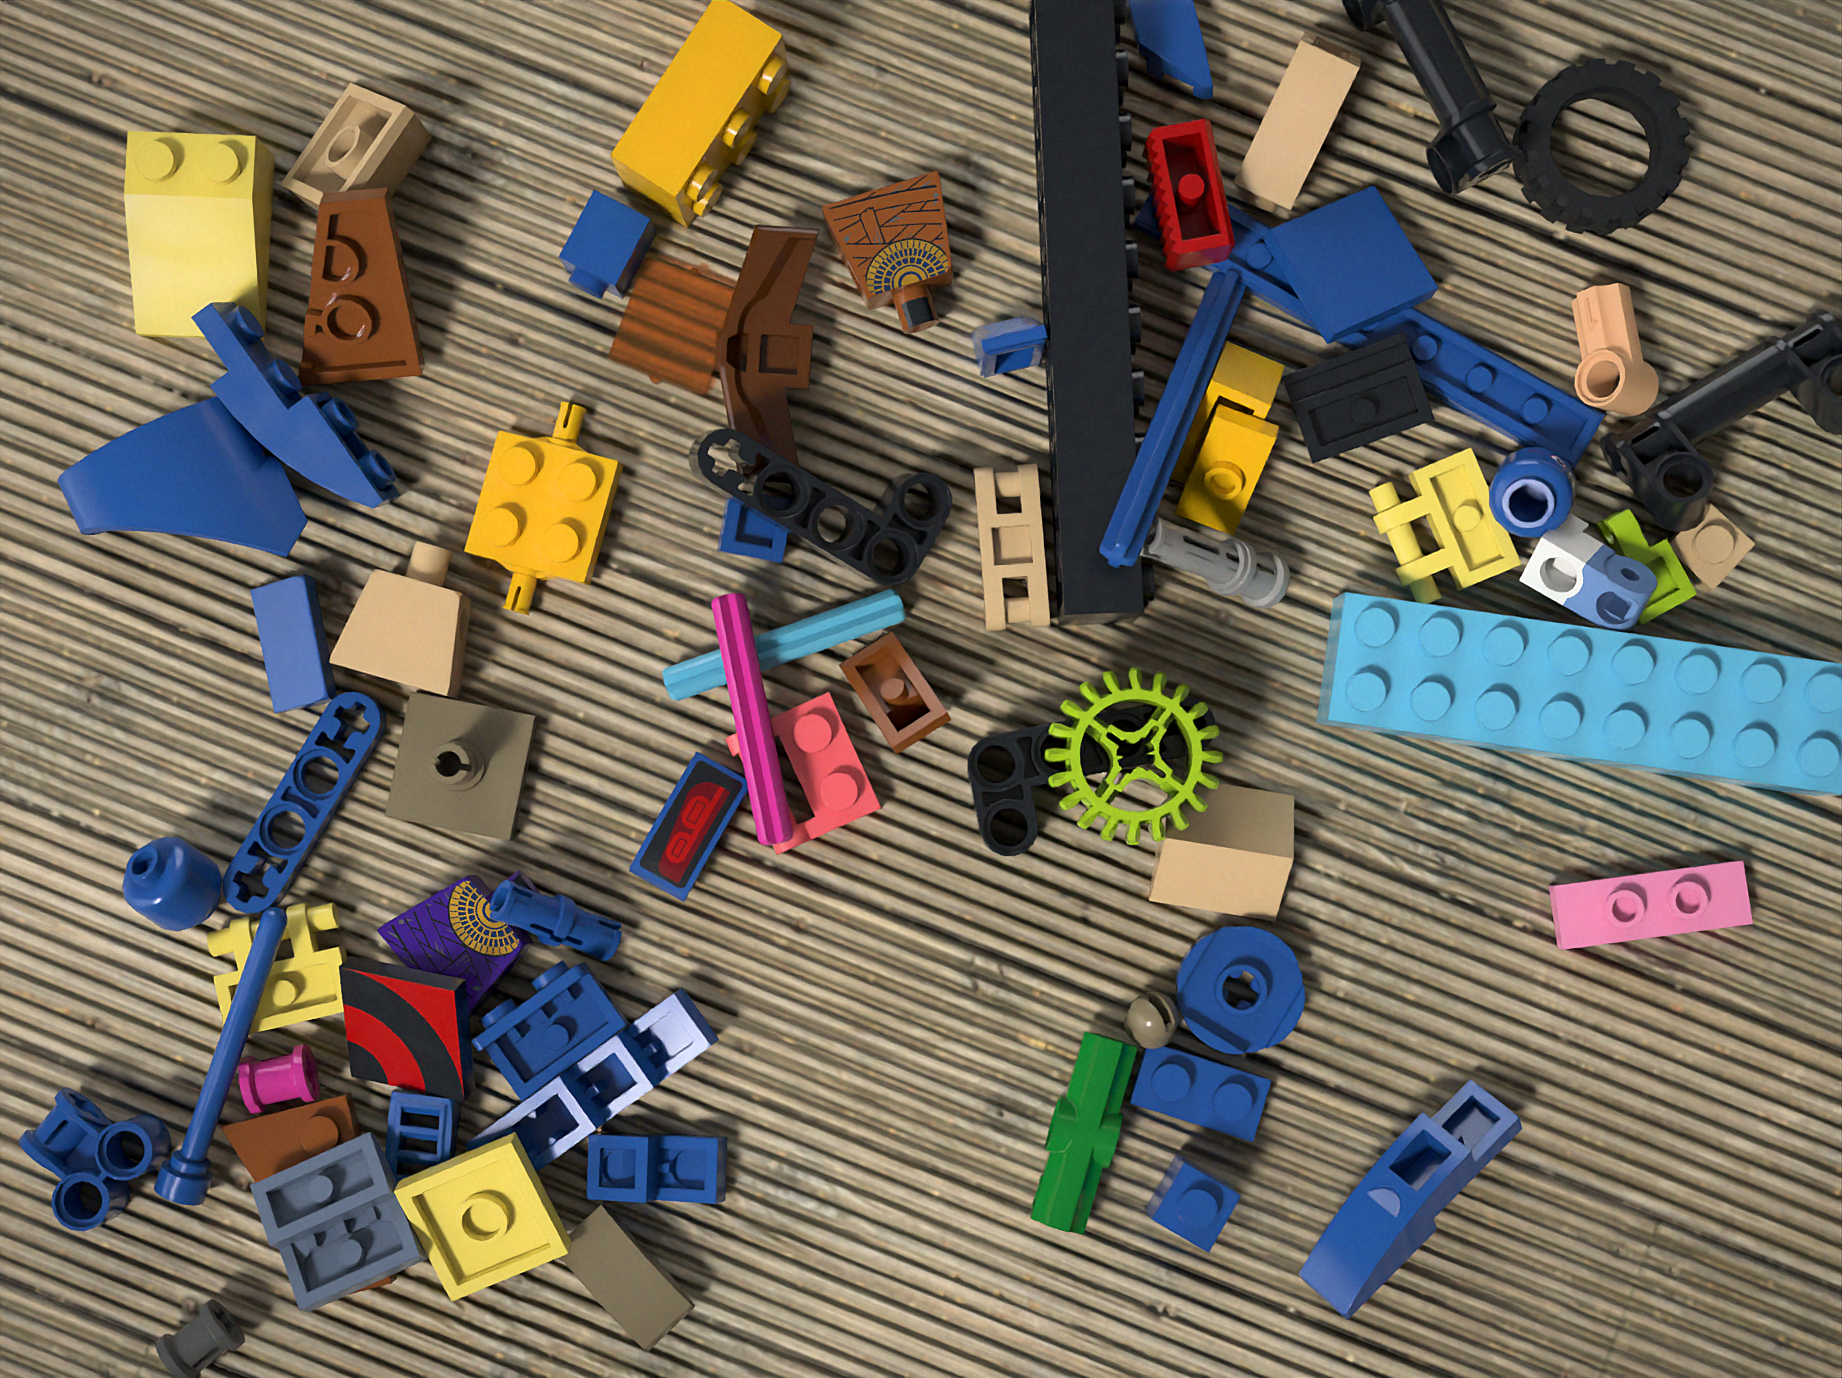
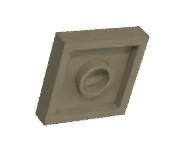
(461, 766)

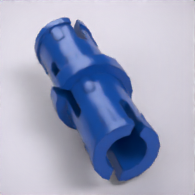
(555, 920)

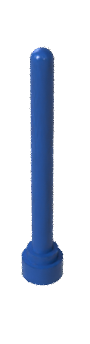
(187, 1174)

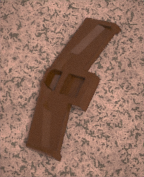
(758, 346)

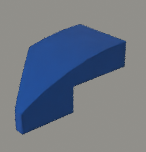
(1171, 41)

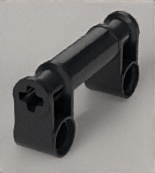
(1470, 137)
(1661, 447)

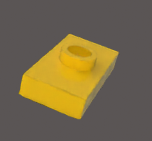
(1226, 469)

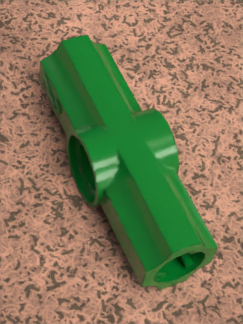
(1083, 1132)

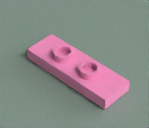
(1650, 904)

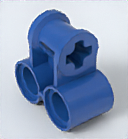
(87, 1147)

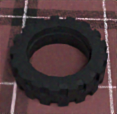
(1649, 106)

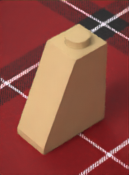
(1297, 122)

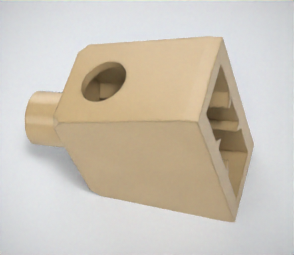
(409, 626)

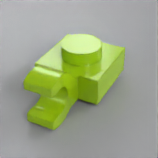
(1624, 535)

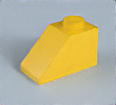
(1239, 382)

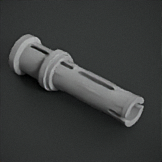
(1227, 565)

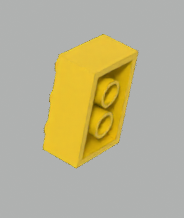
(703, 112)

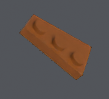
(360, 297)
(293, 1136)

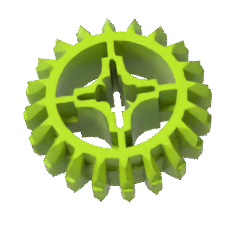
(1167, 711)

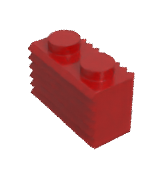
(1188, 195)

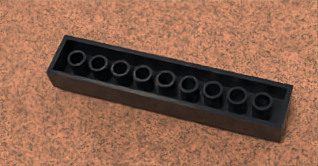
(1085, 298)

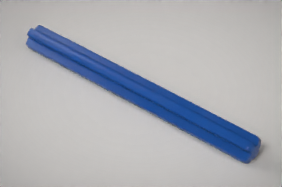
(1172, 420)

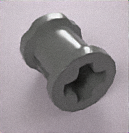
(200, 1341)

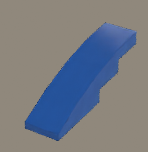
(605, 1081)

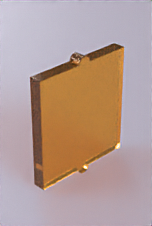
(672, 326)

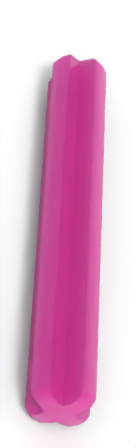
(752, 719)

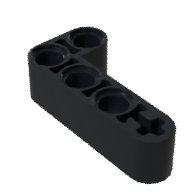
(811, 496)
(1031, 771)

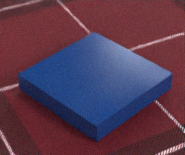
(1350, 264)

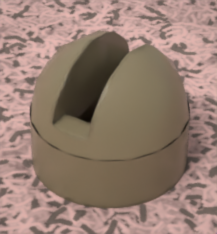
(1145, 1020)

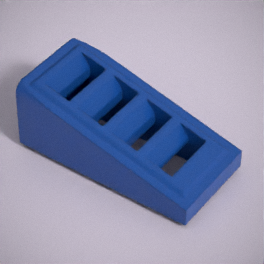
(1009, 345)
(398, 1129)

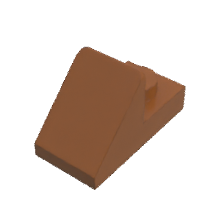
(894, 692)

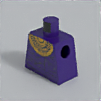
(459, 939)

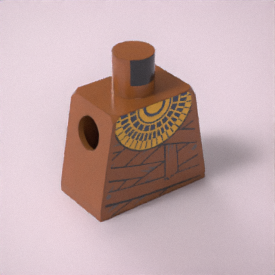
(895, 247)

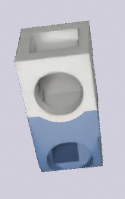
(1589, 577)

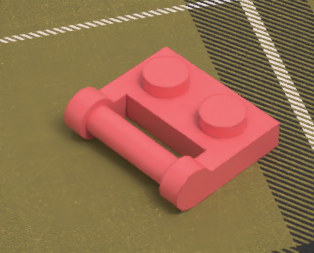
(824, 766)

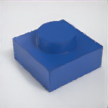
(750, 535)

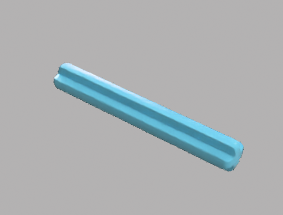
(791, 642)

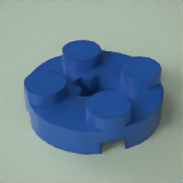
(1275, 979)

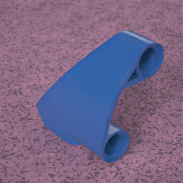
(187, 477)

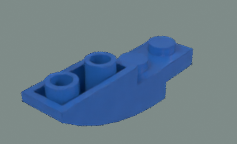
(305, 433)
(1403, 1194)

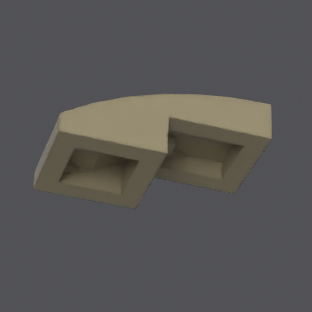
(625, 1278)

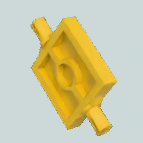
(544, 508)

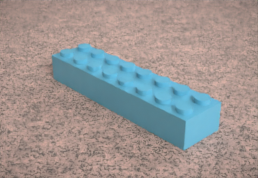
(1583, 694)

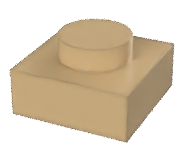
(1710, 549)

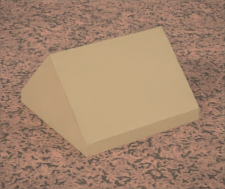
(358, 147)
(1230, 855)

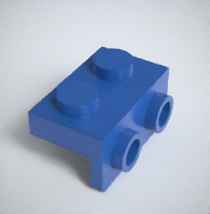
(551, 1028)

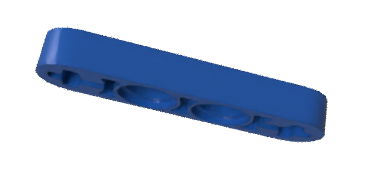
(296, 796)

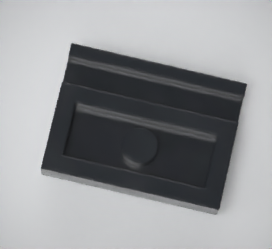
(1358, 398)

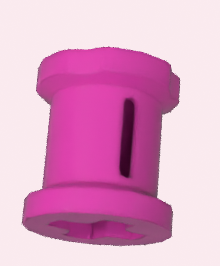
(278, 1078)

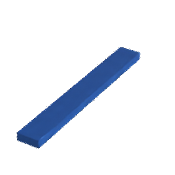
(1446, 360)

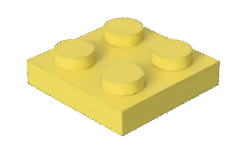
(483, 1217)

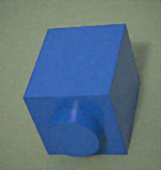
(606, 246)
(1192, 1203)

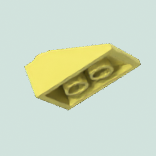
(196, 227)

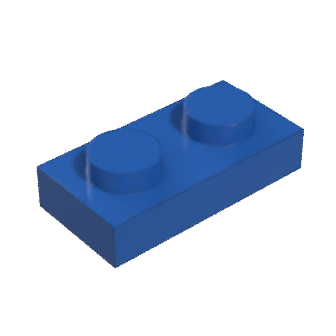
(1200, 1091)

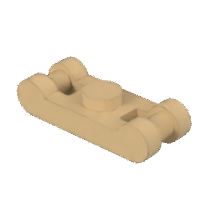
(1011, 547)

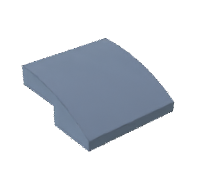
(337, 1222)

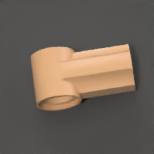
(1611, 349)

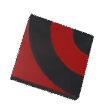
(407, 1028)

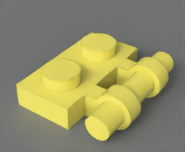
(1458, 511)
(297, 986)

